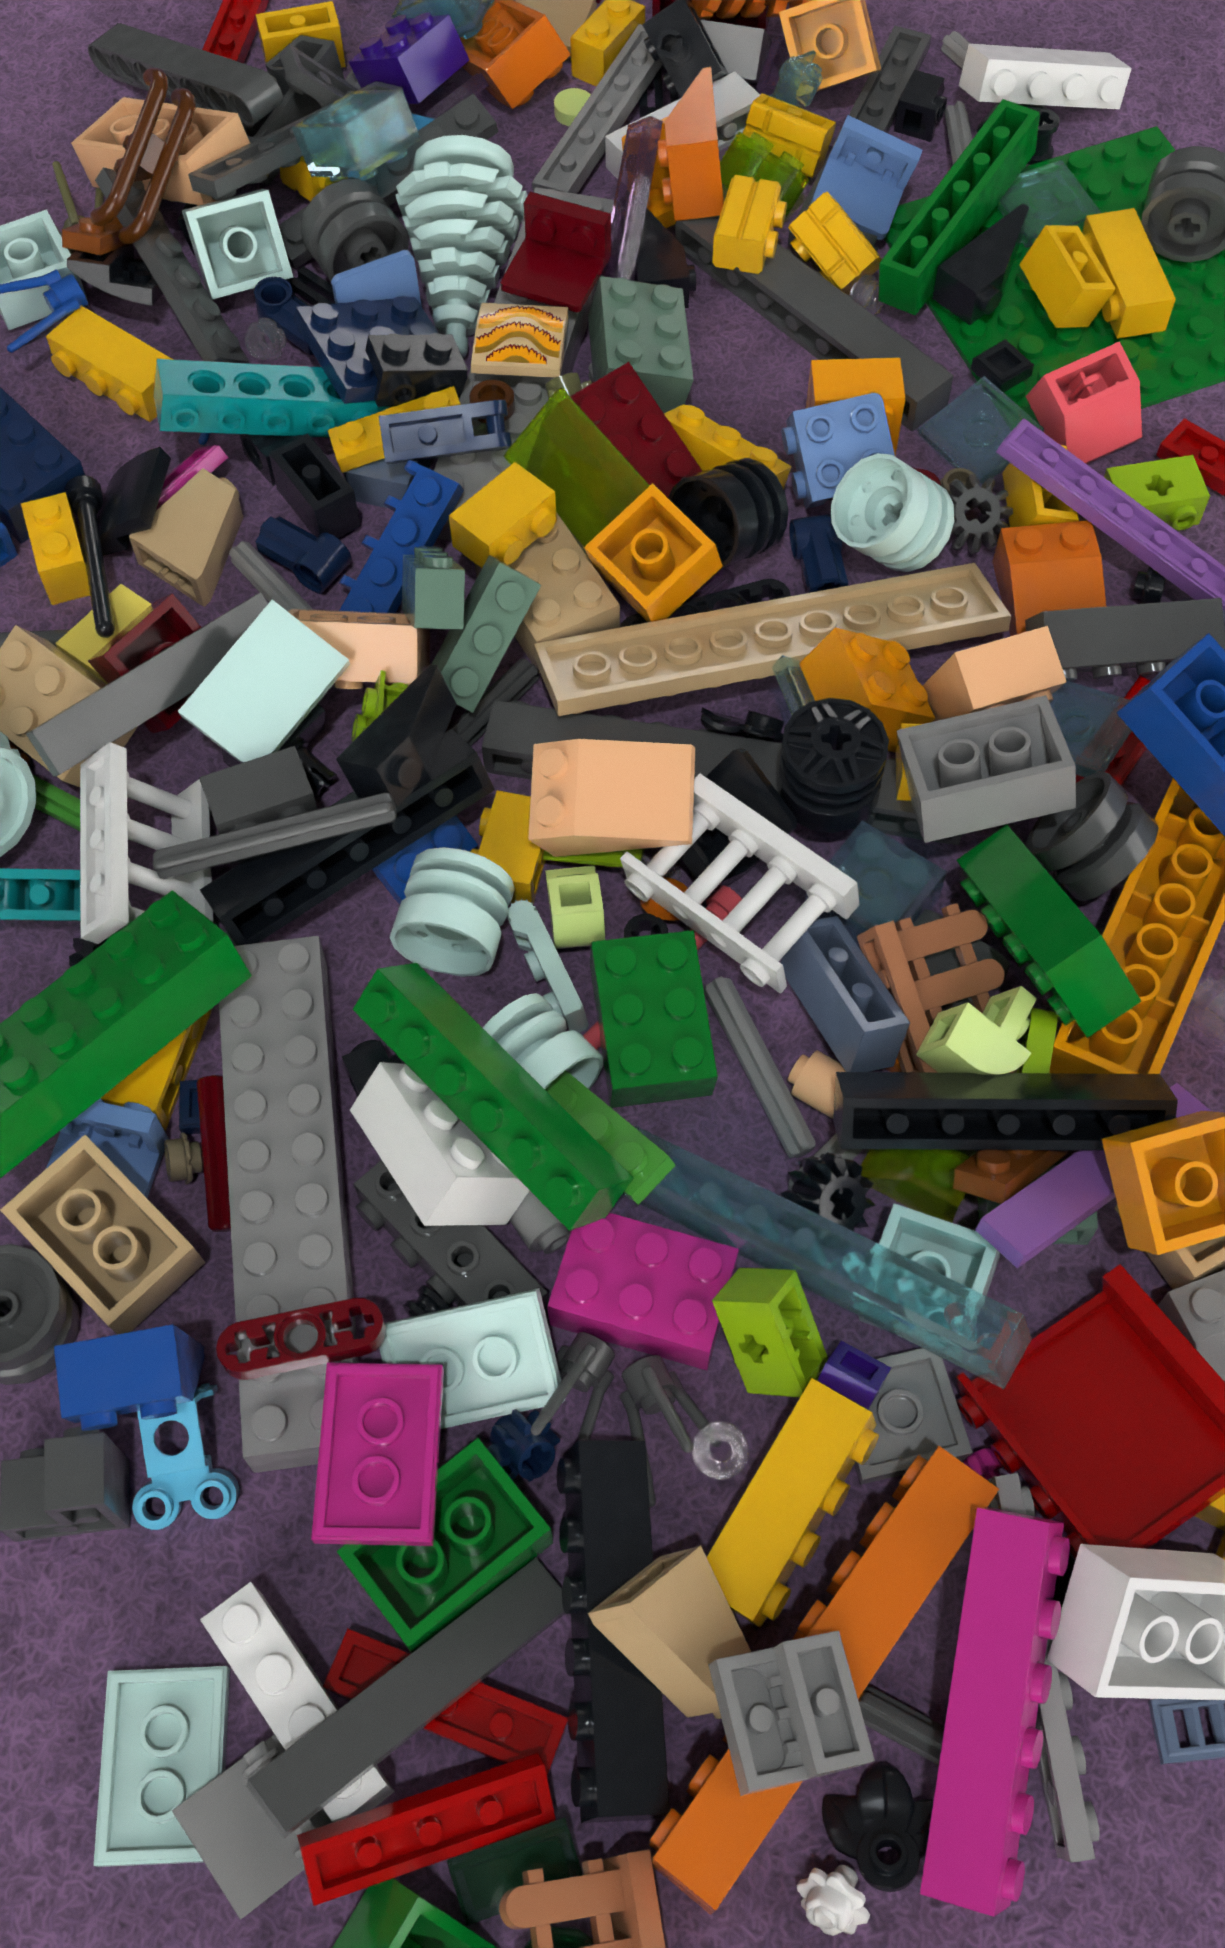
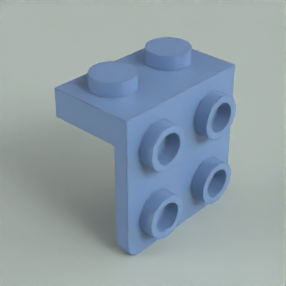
(868, 174)
(378, 280)
(831, 441)
(125, 1134)

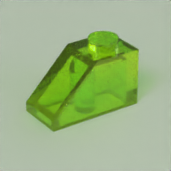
(917, 1179)

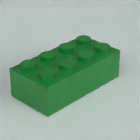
(1046, 932)

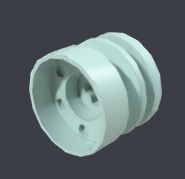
(892, 513)
(452, 912)
(539, 1042)

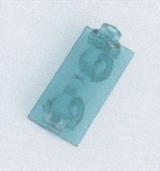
(798, 80)

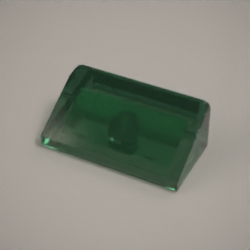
(490, 1871)

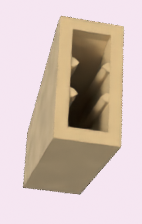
(192, 536)
(672, 1626)

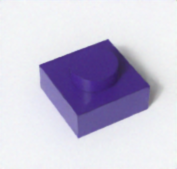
(854, 1374)

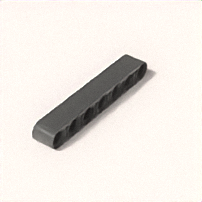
(213, 79)

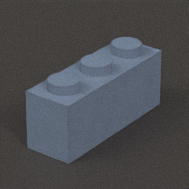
(845, 997)

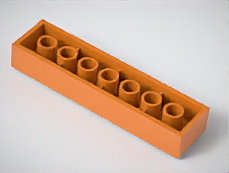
(870, 1610)

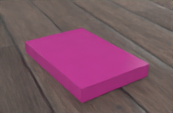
(378, 1454)

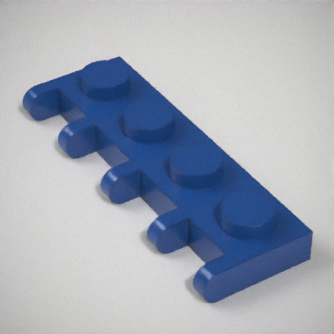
(415, 523)

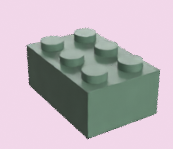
(648, 330)

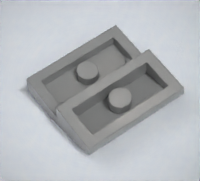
(790, 1713)

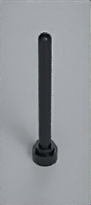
(86, 500)

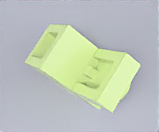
(575, 906)
(977, 1041)

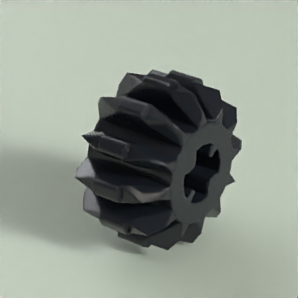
(832, 1189)

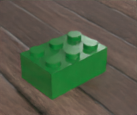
(652, 1019)
(480, 1540)

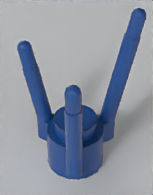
(62, 298)

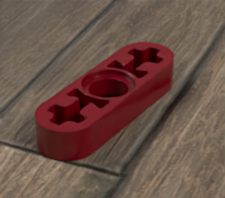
(261, 1359)

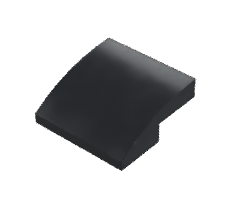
(117, 274)
(132, 499)

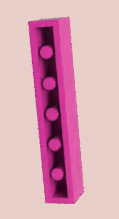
(994, 1710)

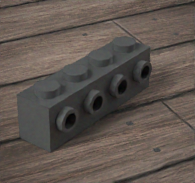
(1129, 635)
(462, 1260)

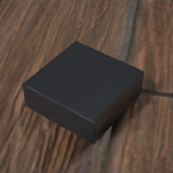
(1002, 366)

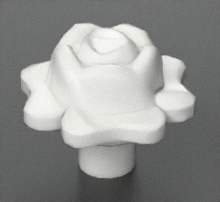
(833, 1900)

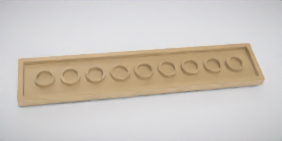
(748, 639)

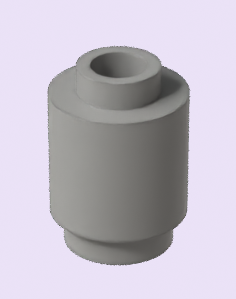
(539, 1226)

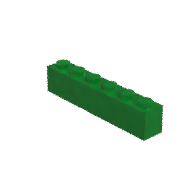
(958, 205)
(493, 1095)

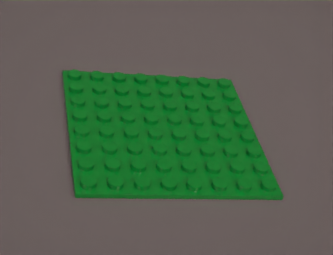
(1166, 362)

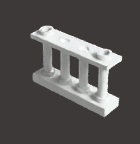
(105, 837)
(786, 861)

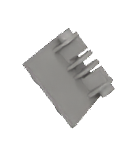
(238, 1837)

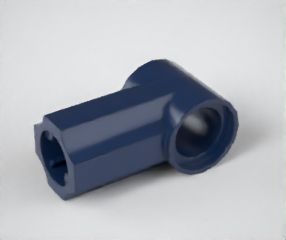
(276, 301)
(819, 552)
(311, 558)

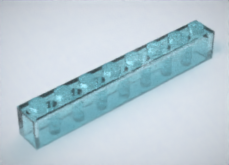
(842, 1266)

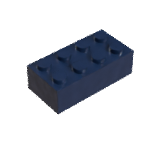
(30, 464)

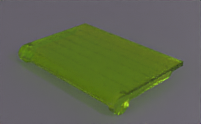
(579, 464)

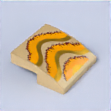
(519, 340)

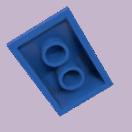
(127, 1375)

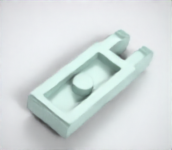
(546, 963)

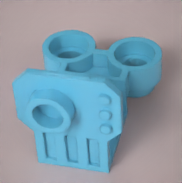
(183, 1474)

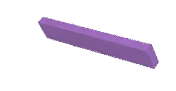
(1114, 512)
(1058, 1199)

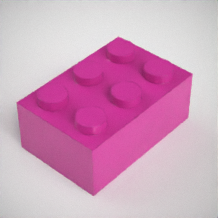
(642, 1288)

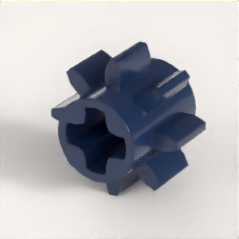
(519, 1449)

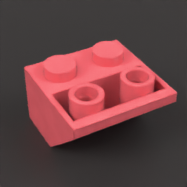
(1090, 404)

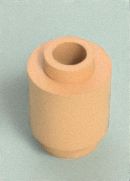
(815, 1081)

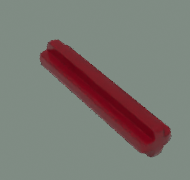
(214, 1151)

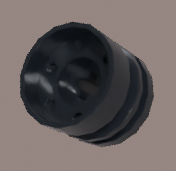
(735, 507)
(832, 764)

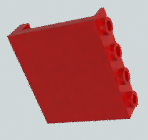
(1109, 1421)

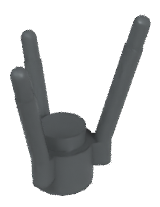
(581, 1367)
(655, 1390)

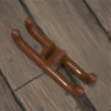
(148, 157)

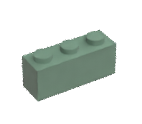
(433, 589)
(490, 623)

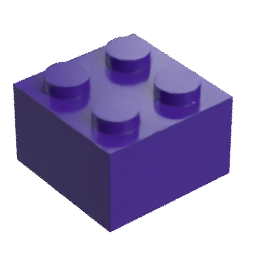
(411, 55)

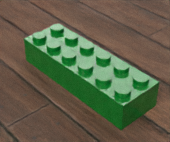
(108, 1019)

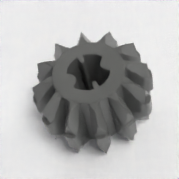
(969, 497)

